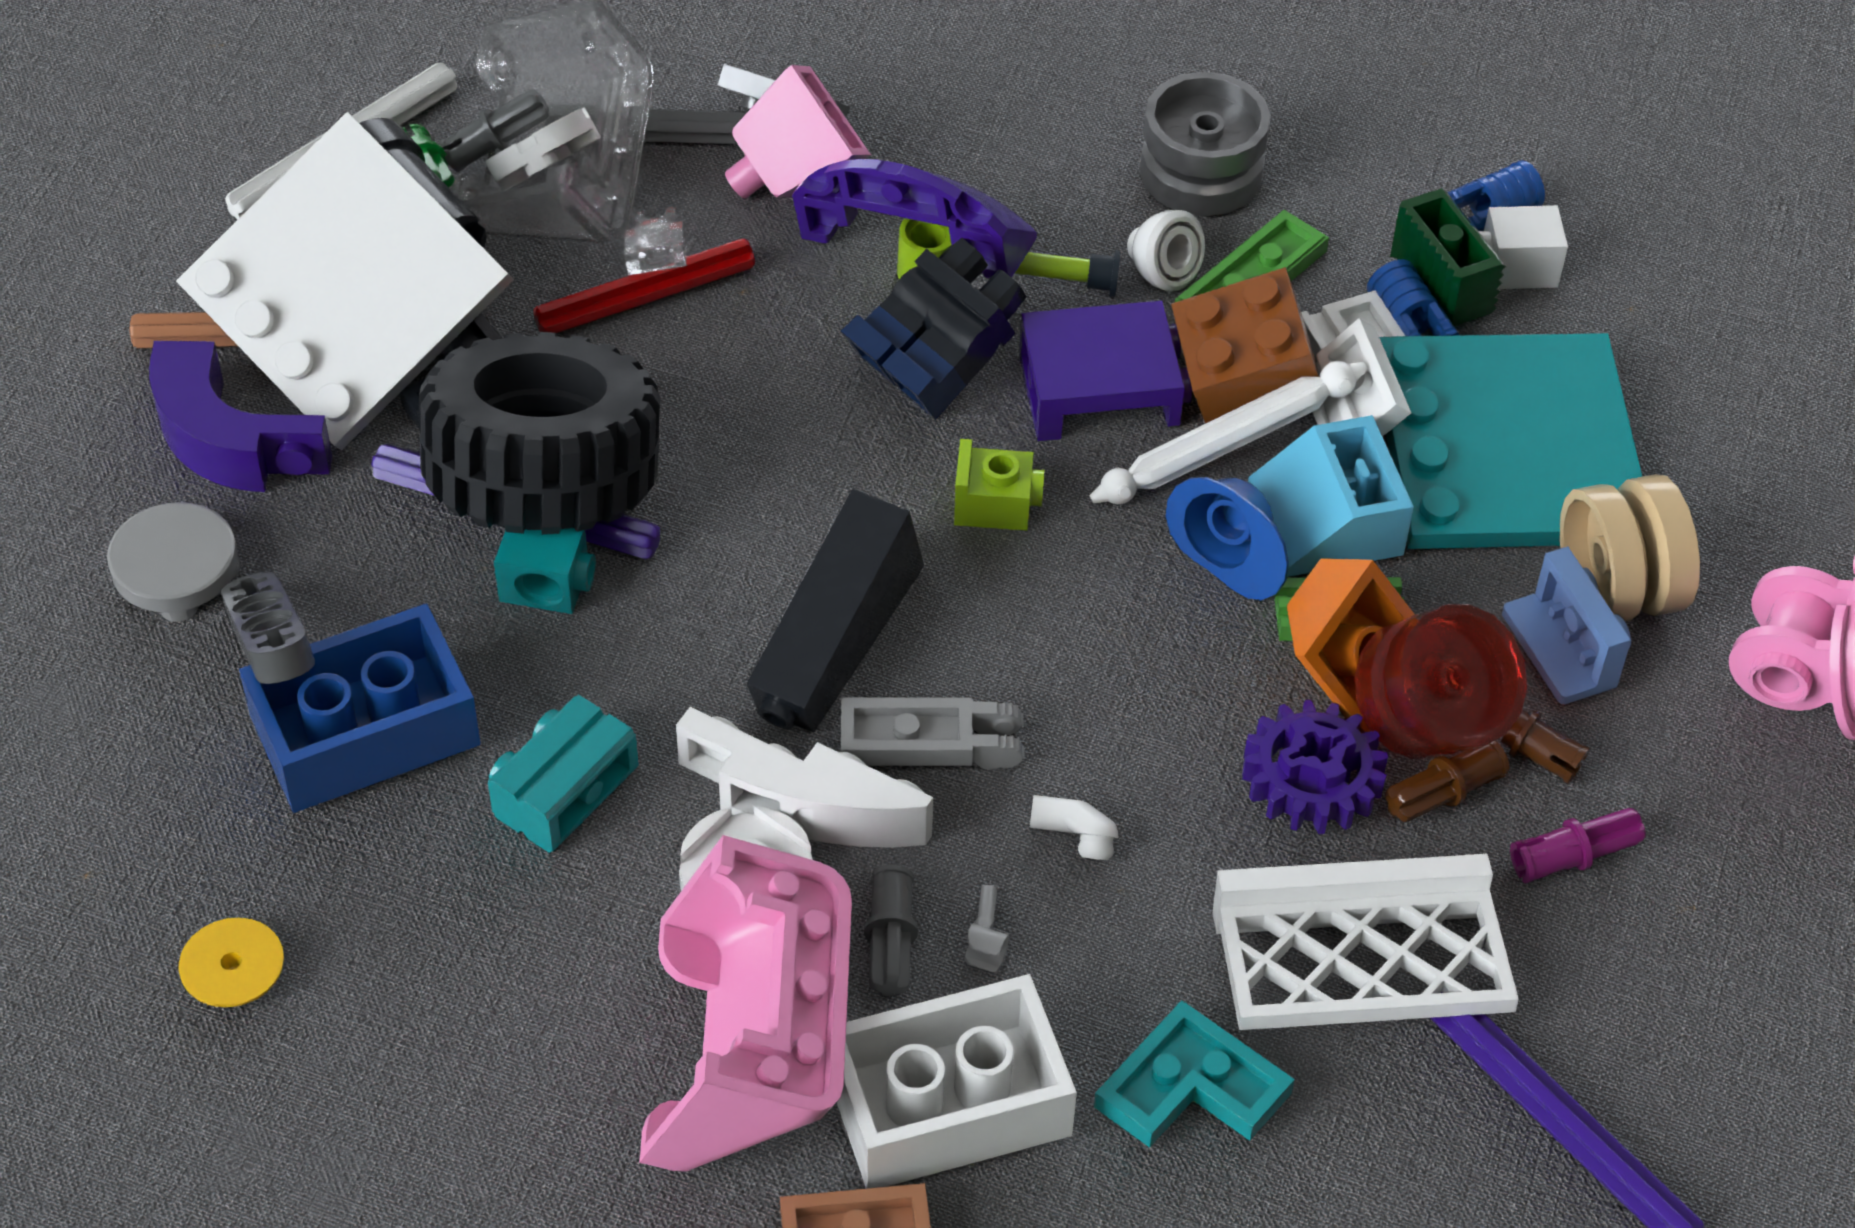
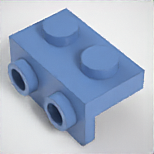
(1570, 630)

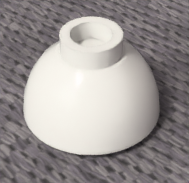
(1168, 249)

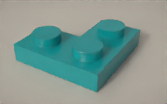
(1189, 1062)

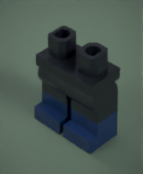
(938, 326)

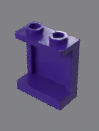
(1101, 363)

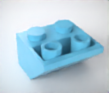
(1337, 495)

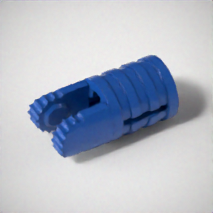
(1508, 187)
(1410, 300)

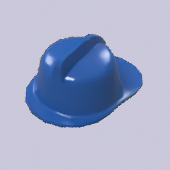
(1229, 533)

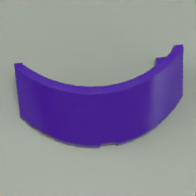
(836, 191)

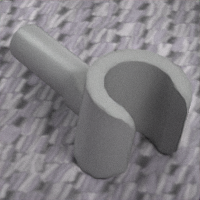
(986, 946)

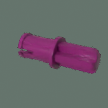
(1576, 844)

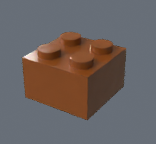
(1243, 342)

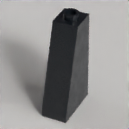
(837, 612)

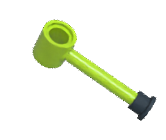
(1098, 271)

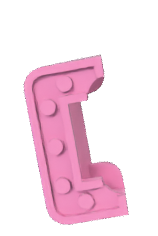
(774, 956)

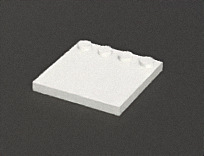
(344, 280)

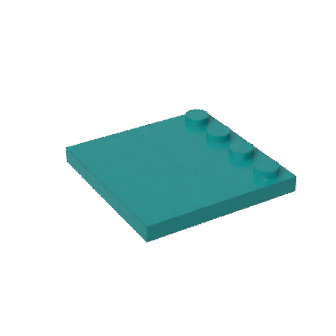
(1505, 433)

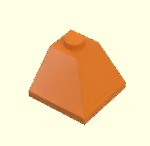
(1335, 619)

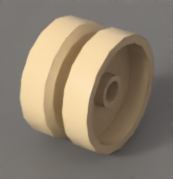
(1635, 544)

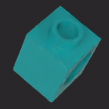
(544, 569)

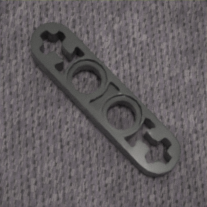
(267, 628)

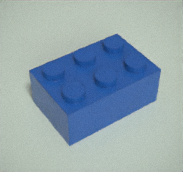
(365, 710)

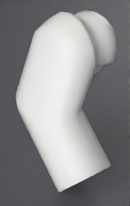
(1079, 818)

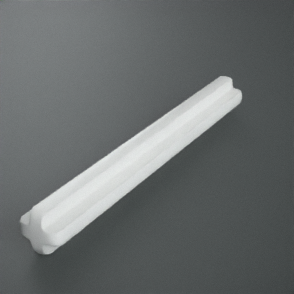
(398, 105)

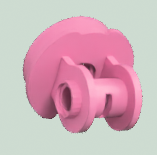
(1803, 644)

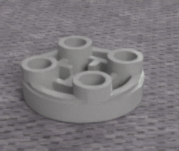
(173, 558)

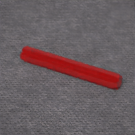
(643, 287)

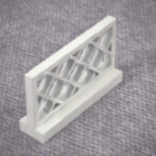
(1355, 901)

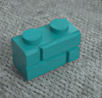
(562, 772)

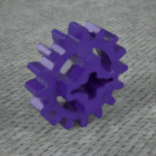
(1314, 766)

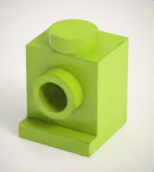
(995, 487)

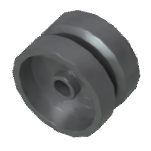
(1204, 143)

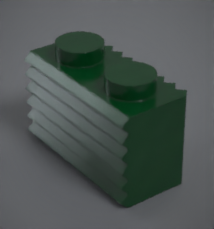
(1448, 255)

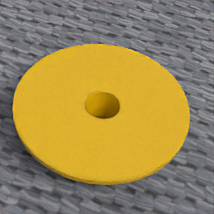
(231, 962)

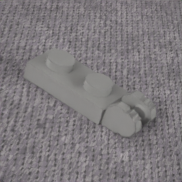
(931, 732)

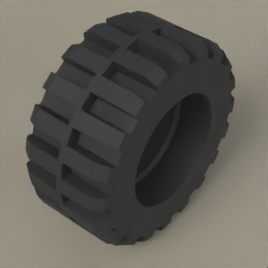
(539, 432)

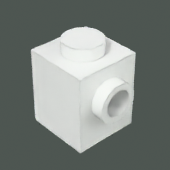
(1528, 243)

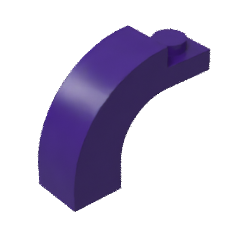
(219, 440)

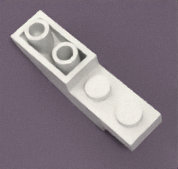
(826, 794)

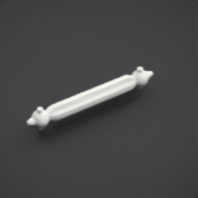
(1228, 432)

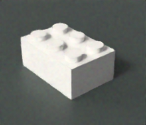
(953, 1083)

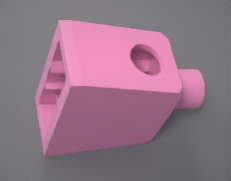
(791, 136)

